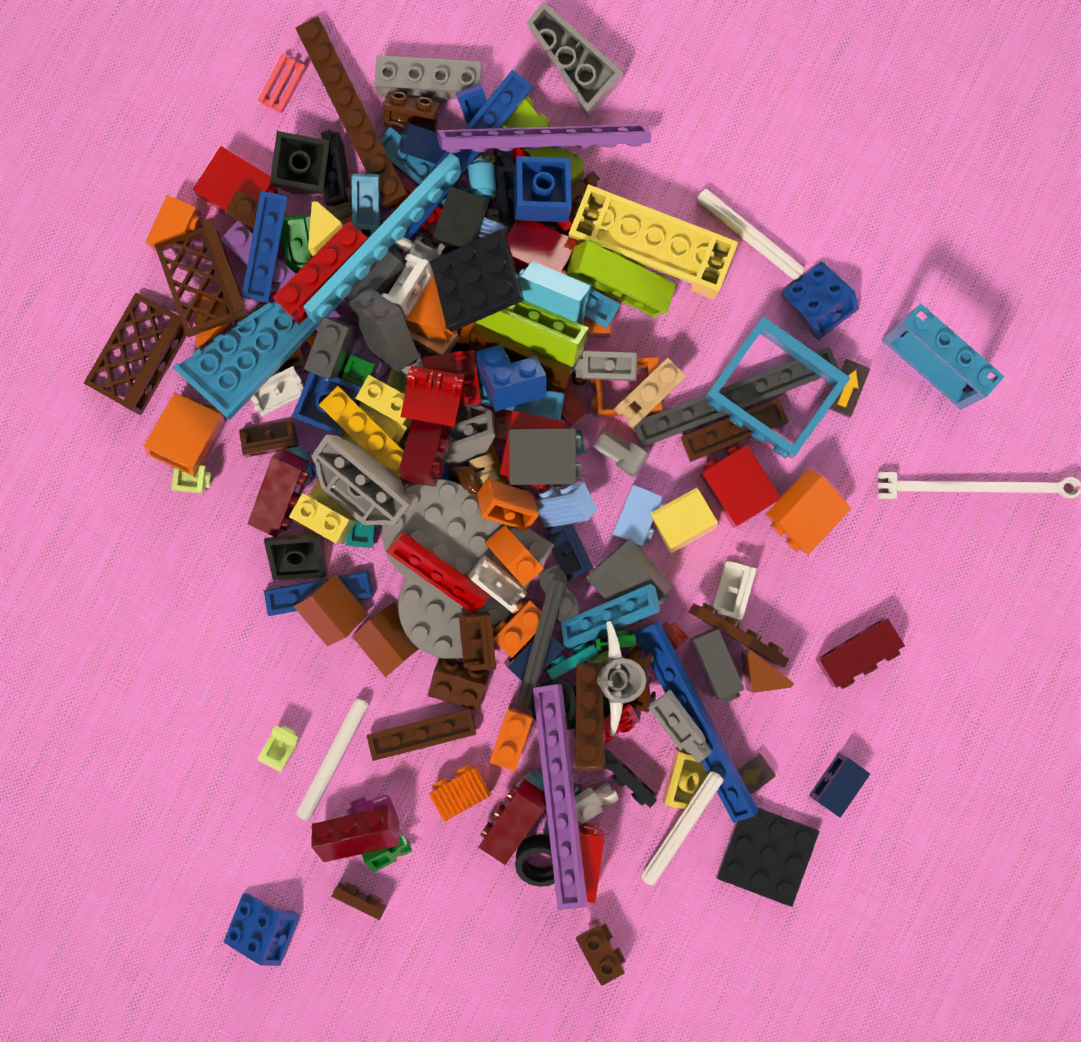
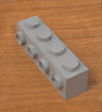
(425, 76)

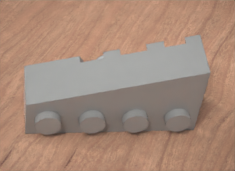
(579, 63)

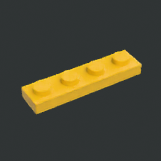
(363, 429)

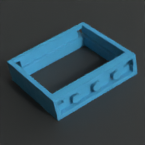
(803, 355)
(942, 358)

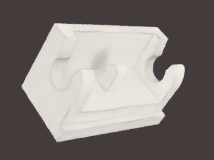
(410, 284)
(278, 391)
(497, 583)
(734, 590)

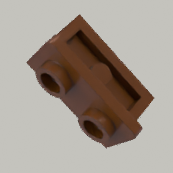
(410, 110)
(457, 684)
(600, 953)

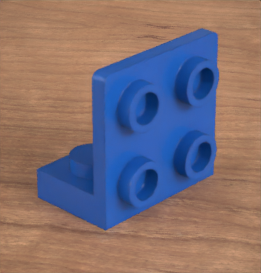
(822, 299)
(261, 931)

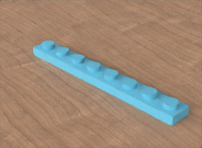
(379, 242)

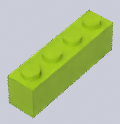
(526, 117)
(621, 278)
(539, 331)

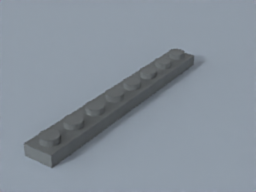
(742, 393)

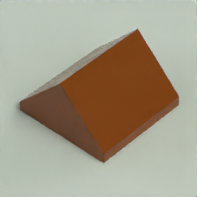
(331, 610)
(385, 640)
(760, 675)

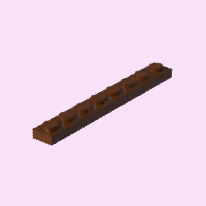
(350, 110)

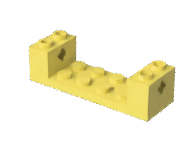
(654, 240)
(318, 509)

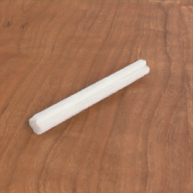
(750, 234)
(332, 759)
(682, 828)

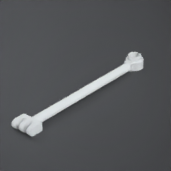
(961, 486)

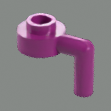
(362, 805)

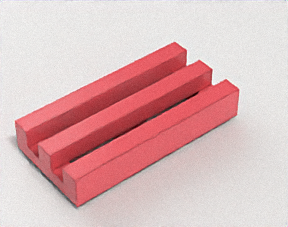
(291, 63)

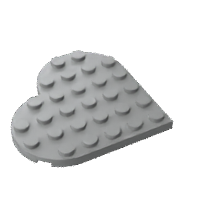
(450, 526)

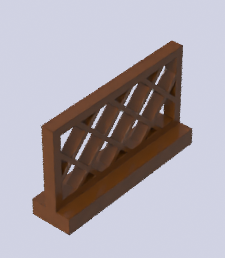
(220, 266)
(153, 368)

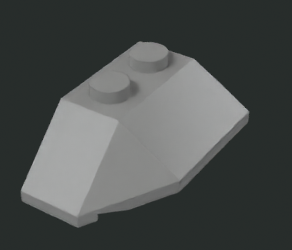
(470, 436)
(359, 482)

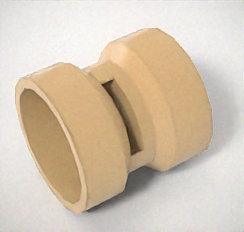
(485, 462)

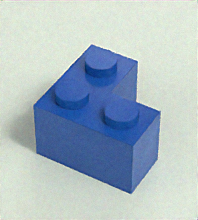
(509, 382)

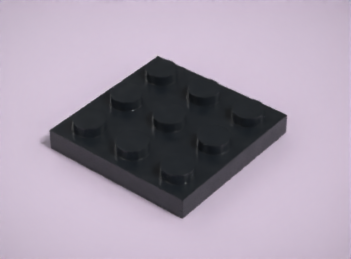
(476, 280)
(768, 856)

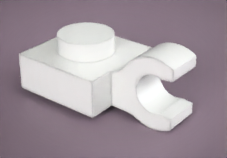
(589, 802)

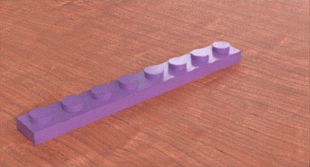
(535, 137)
(239, 241)
(560, 797)

